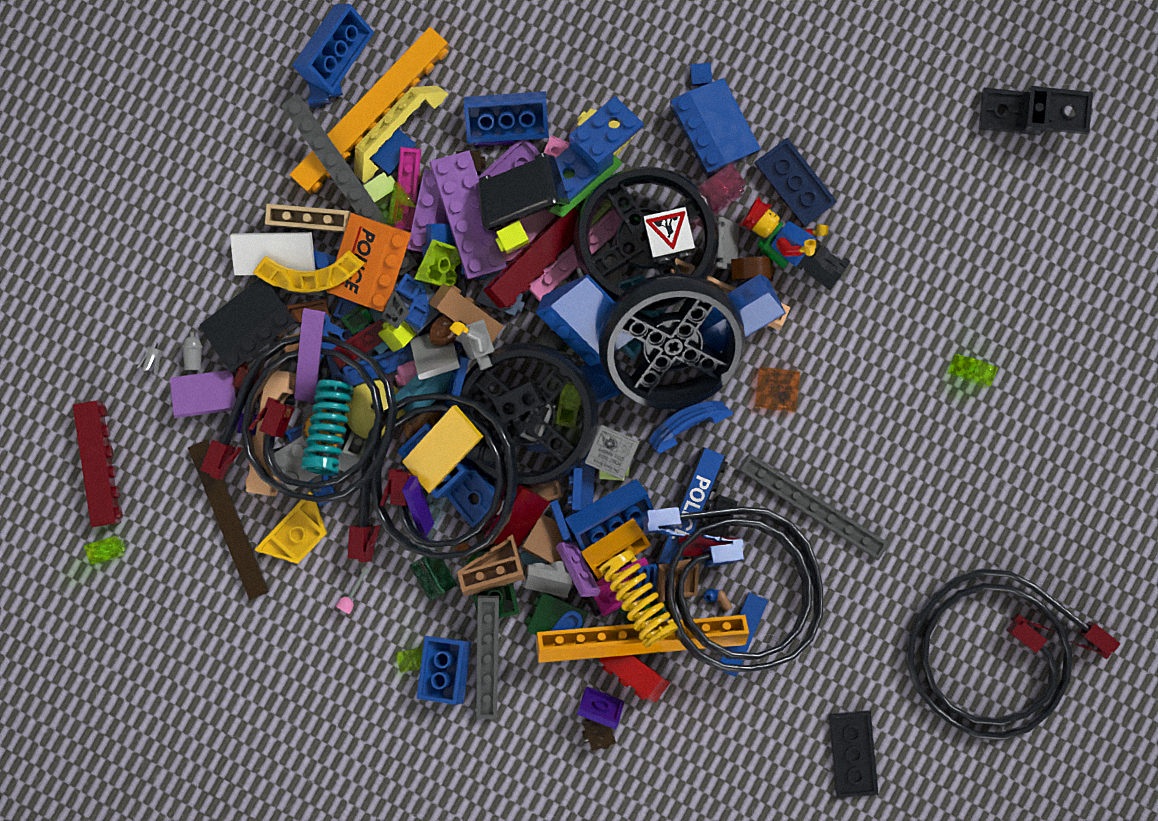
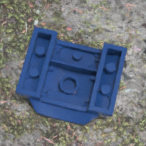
(683, 419)

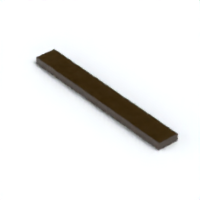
(230, 526)

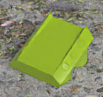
(439, 264)

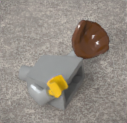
(473, 337)

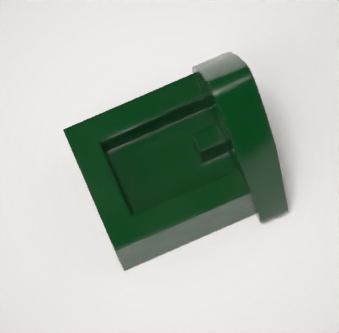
(358, 319)

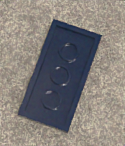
(795, 182)

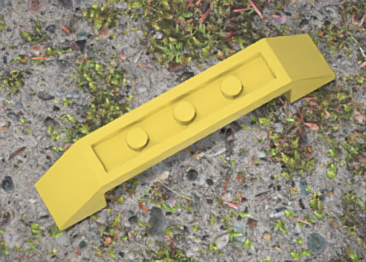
(383, 130)

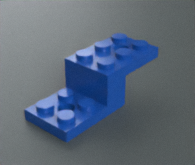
(594, 145)
(459, 484)

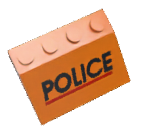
(382, 251)

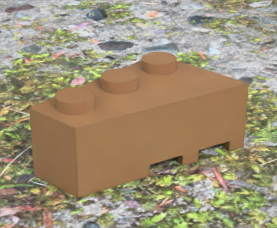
(460, 309)
(493, 569)

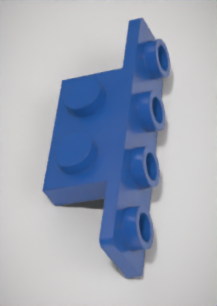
(583, 486)

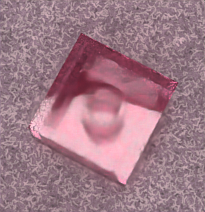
(723, 187)

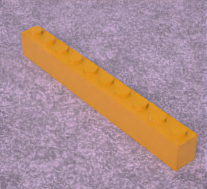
(374, 105)
(625, 640)

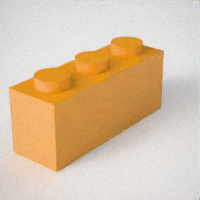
(624, 538)

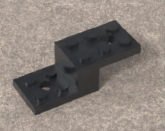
(1036, 110)

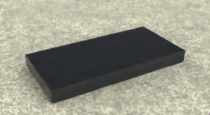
(853, 754)

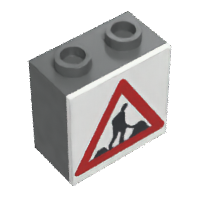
(669, 235)

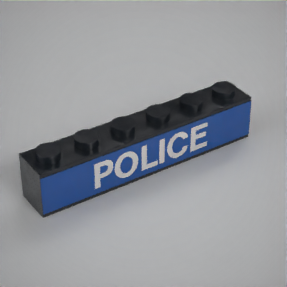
(695, 498)

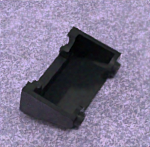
(520, 192)

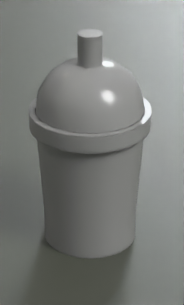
(192, 353)

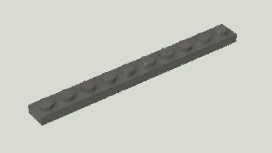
(337, 167)

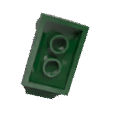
(507, 597)

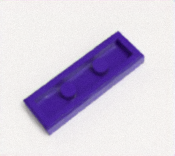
(418, 505)

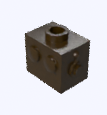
(597, 735)

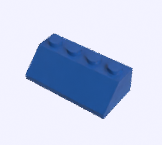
(333, 47)
(506, 117)
(757, 306)
(608, 514)

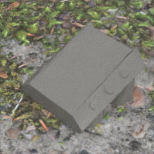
(548, 578)

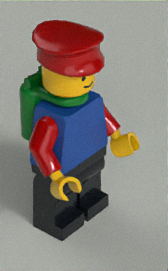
(794, 244)

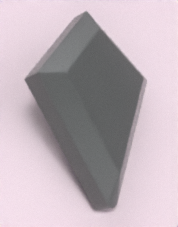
(395, 310)

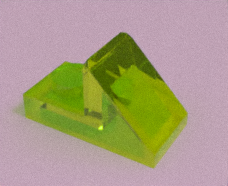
(399, 197)
(568, 406)
(409, 659)

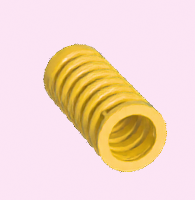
(649, 638)

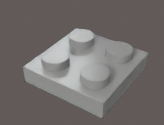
(290, 459)

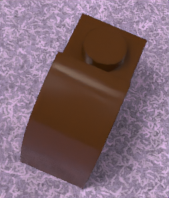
(749, 267)

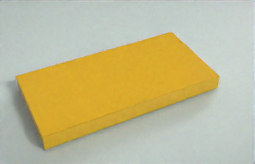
(442, 448)

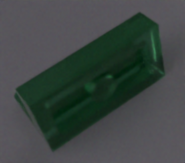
(433, 576)

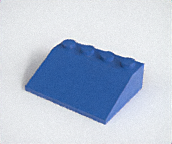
(714, 126)
(577, 316)

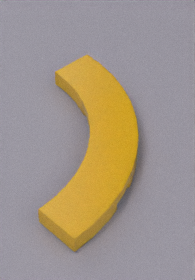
(309, 281)

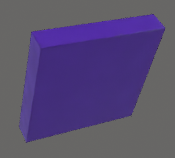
(601, 707)

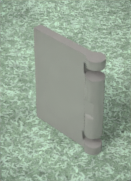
(727, 243)

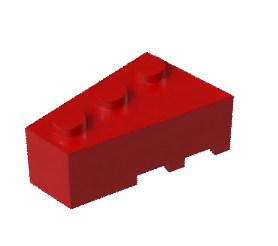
(636, 674)

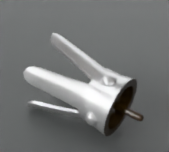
(151, 353)

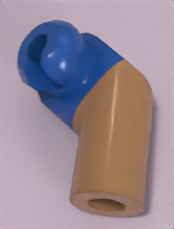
(717, 596)

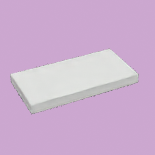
(286, 249)

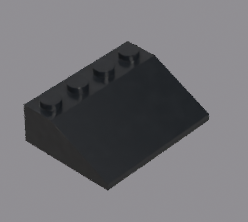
(249, 325)

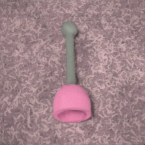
(346, 603)

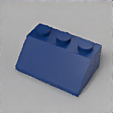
(444, 670)

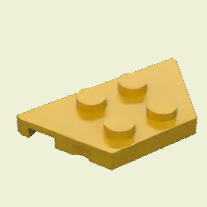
(295, 533)

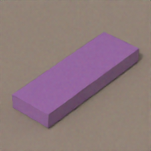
(578, 569)

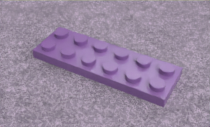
(457, 189)

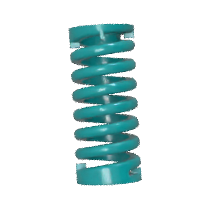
(311, 461)

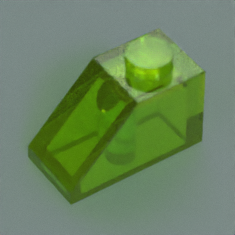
(973, 370)
(105, 550)

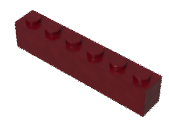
(532, 260)
(97, 463)

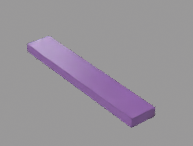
(309, 354)

